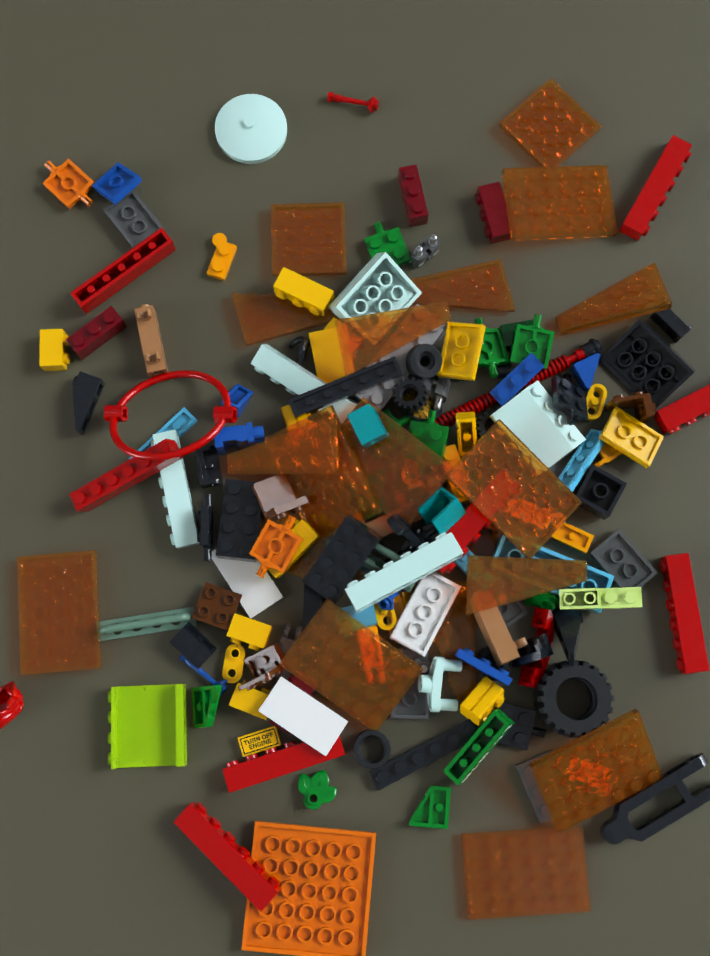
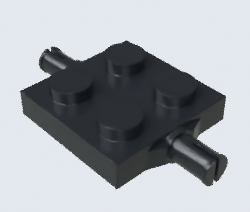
(569, 399)
(205, 535)
(523, 728)

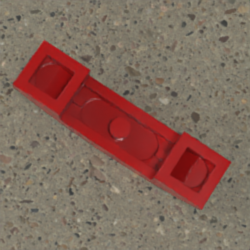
(532, 674)

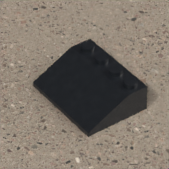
(647, 363)

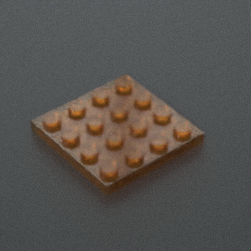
(550, 125)
(309, 238)

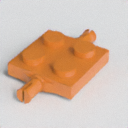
(68, 183)
(276, 546)

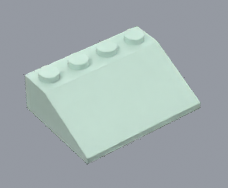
(376, 289)
(539, 424)

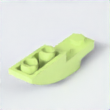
(600, 598)

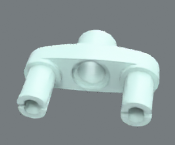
(432, 684)

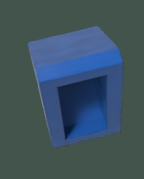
(584, 371)
(239, 397)

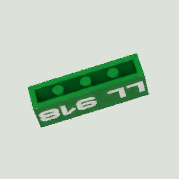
(478, 747)

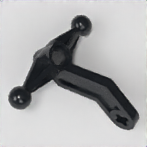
(414, 538)

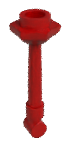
(372, 104)

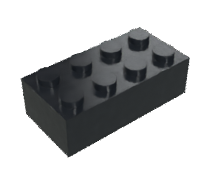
(239, 521)
(342, 559)

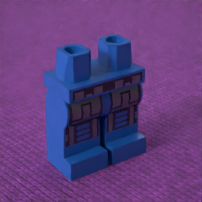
(238, 436)

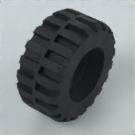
(599, 698)

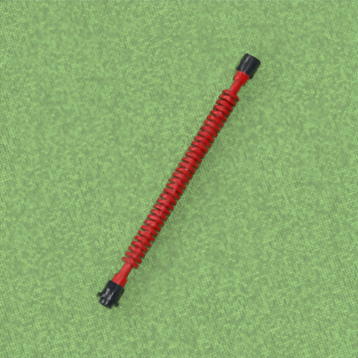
(555, 366)

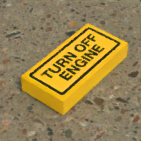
(259, 741)

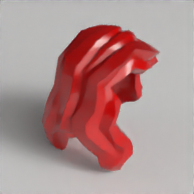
(10, 703)

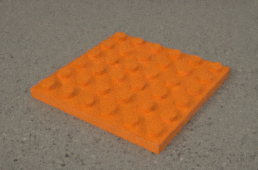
(322, 895)

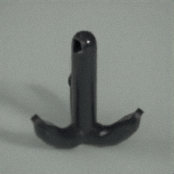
(305, 342)

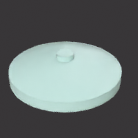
(251, 128)

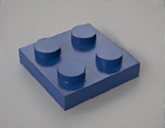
(116, 183)

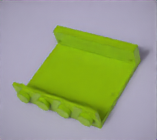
(147, 726)

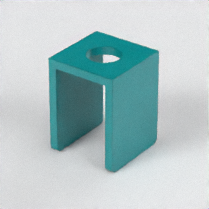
(367, 425)
(442, 510)

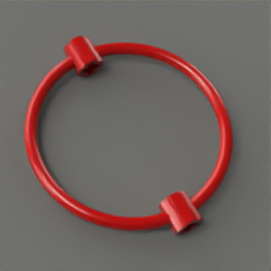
(119, 413)

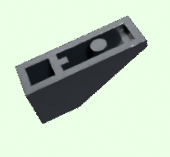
(85, 397)
(567, 627)

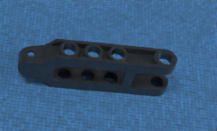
(620, 828)

